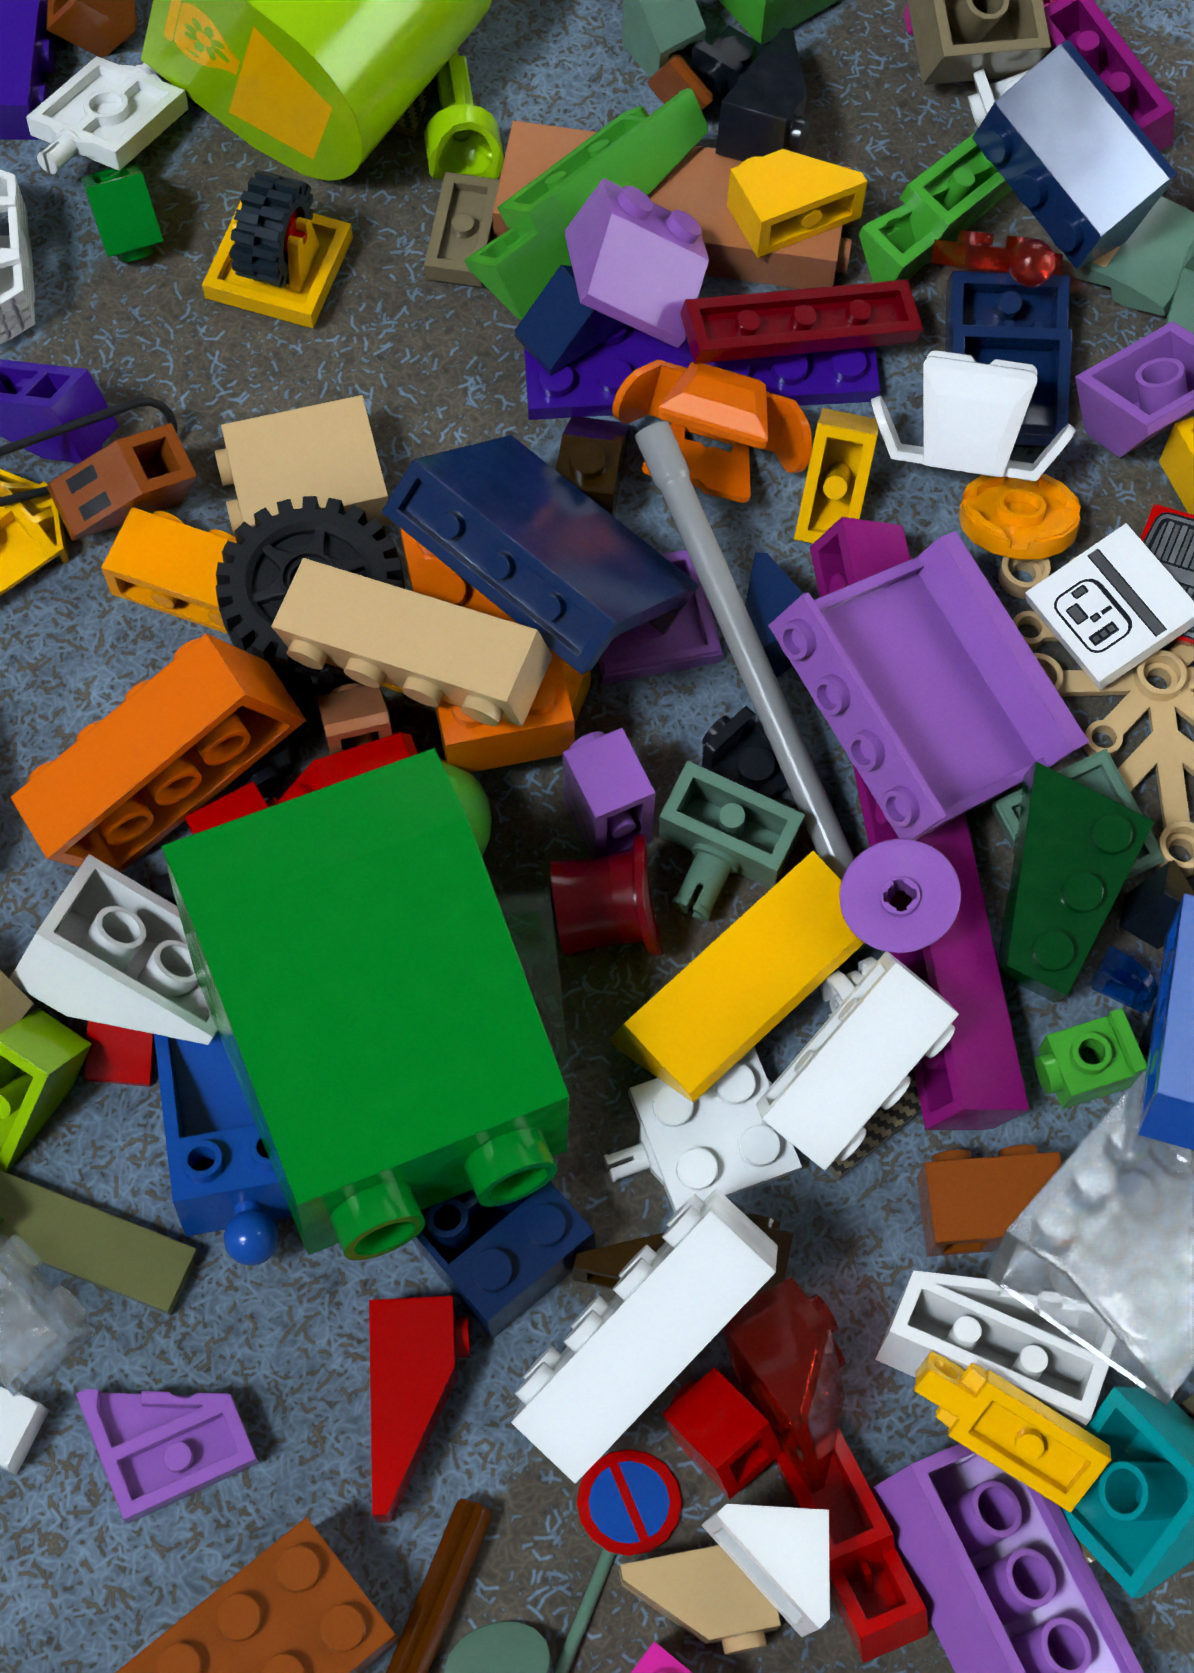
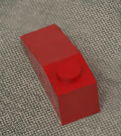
(410, 1382)

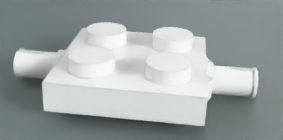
(105, 114)
(709, 1141)

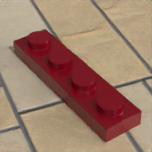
(800, 321)

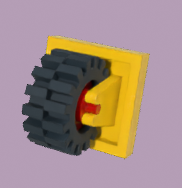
(278, 252)

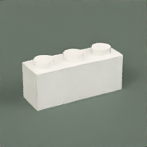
(858, 1062)

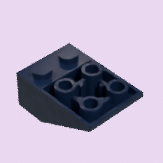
(503, 1254)

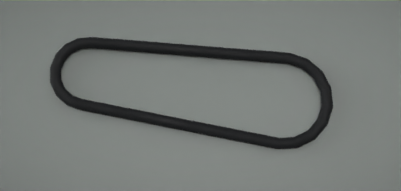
(73, 425)

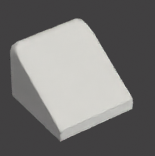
(19, 1426)

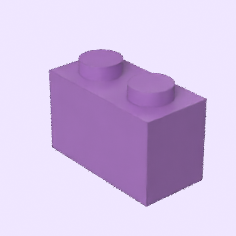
(607, 793)

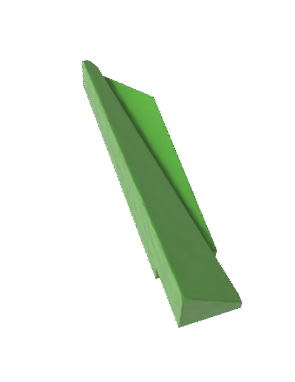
(628, 151)
(935, 207)

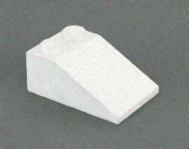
(116, 959)

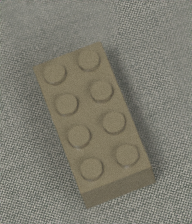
(976, 35)

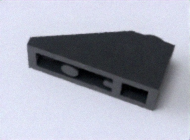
(766, 105)

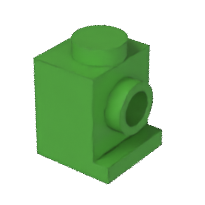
(1078, 1082)

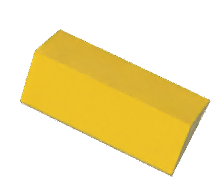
(742, 982)

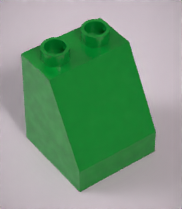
(372, 1005)

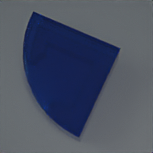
(1125, 981)

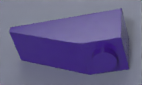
(47, 396)

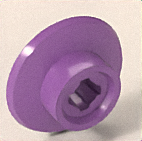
(892, 868)

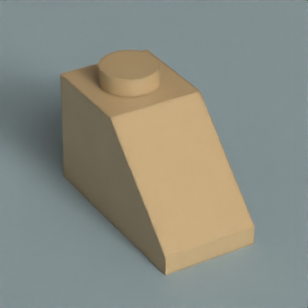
(705, 1597)

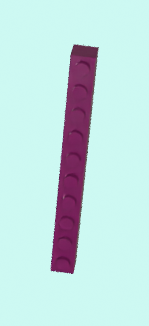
(978, 1072)

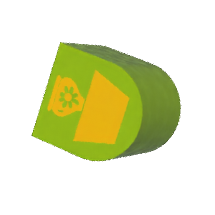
(307, 76)

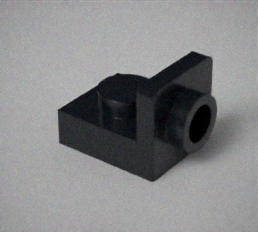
(725, 60)
(743, 754)

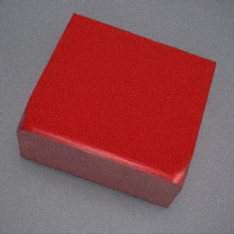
(119, 1055)

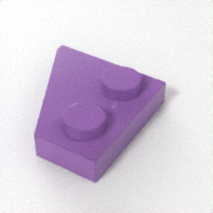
(165, 1444)

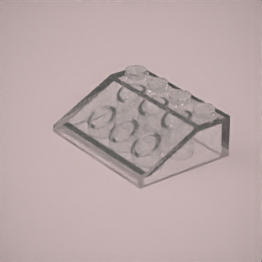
(1113, 1251)

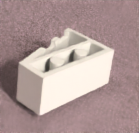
(986, 1326)

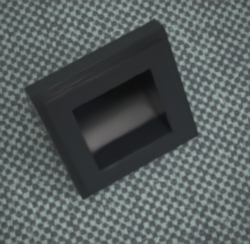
(1153, 904)

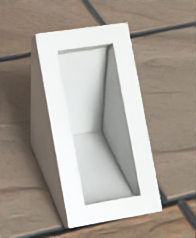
(782, 1555)

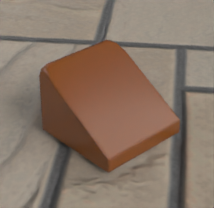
(677, 76)

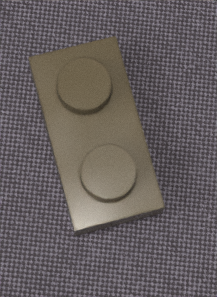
(460, 227)

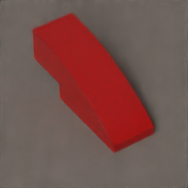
(864, 1567)

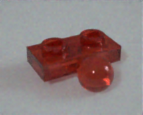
(1026, 259)

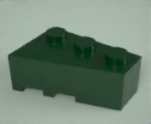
(1064, 879)

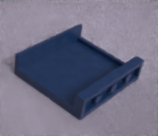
(537, 547)

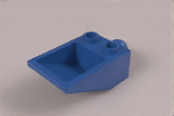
(215, 1151)

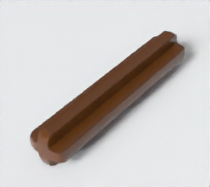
(441, 1588)

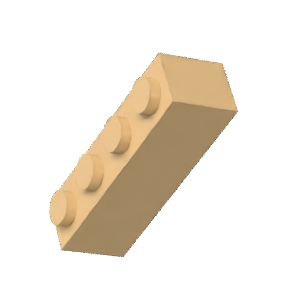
(413, 643)

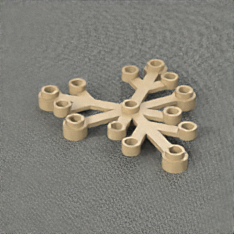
(1165, 746)

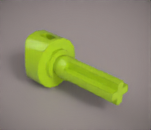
(461, 135)

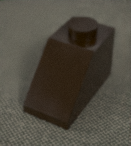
(594, 458)

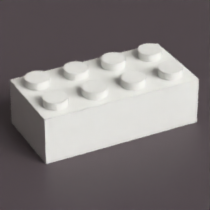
(645, 1335)

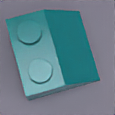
(1142, 1503)

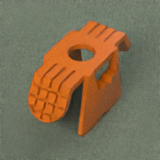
(720, 408)

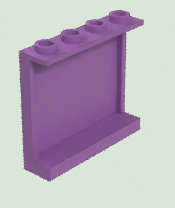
(928, 687)

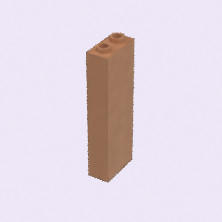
(699, 189)

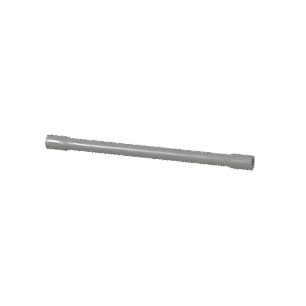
(673, 480)

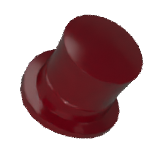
(605, 901)

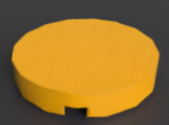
(1020, 516)

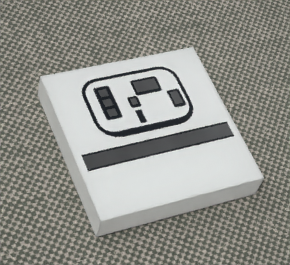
(1113, 606)

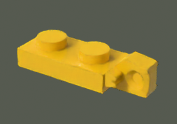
(1013, 1430)

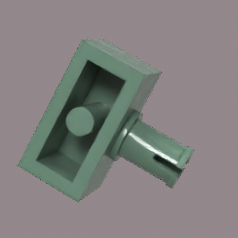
(728, 833)

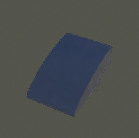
(1010, 322)

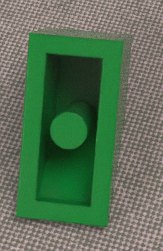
(123, 212)

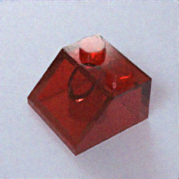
(791, 1373)

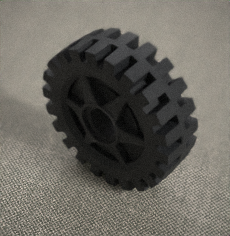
(267, 558)

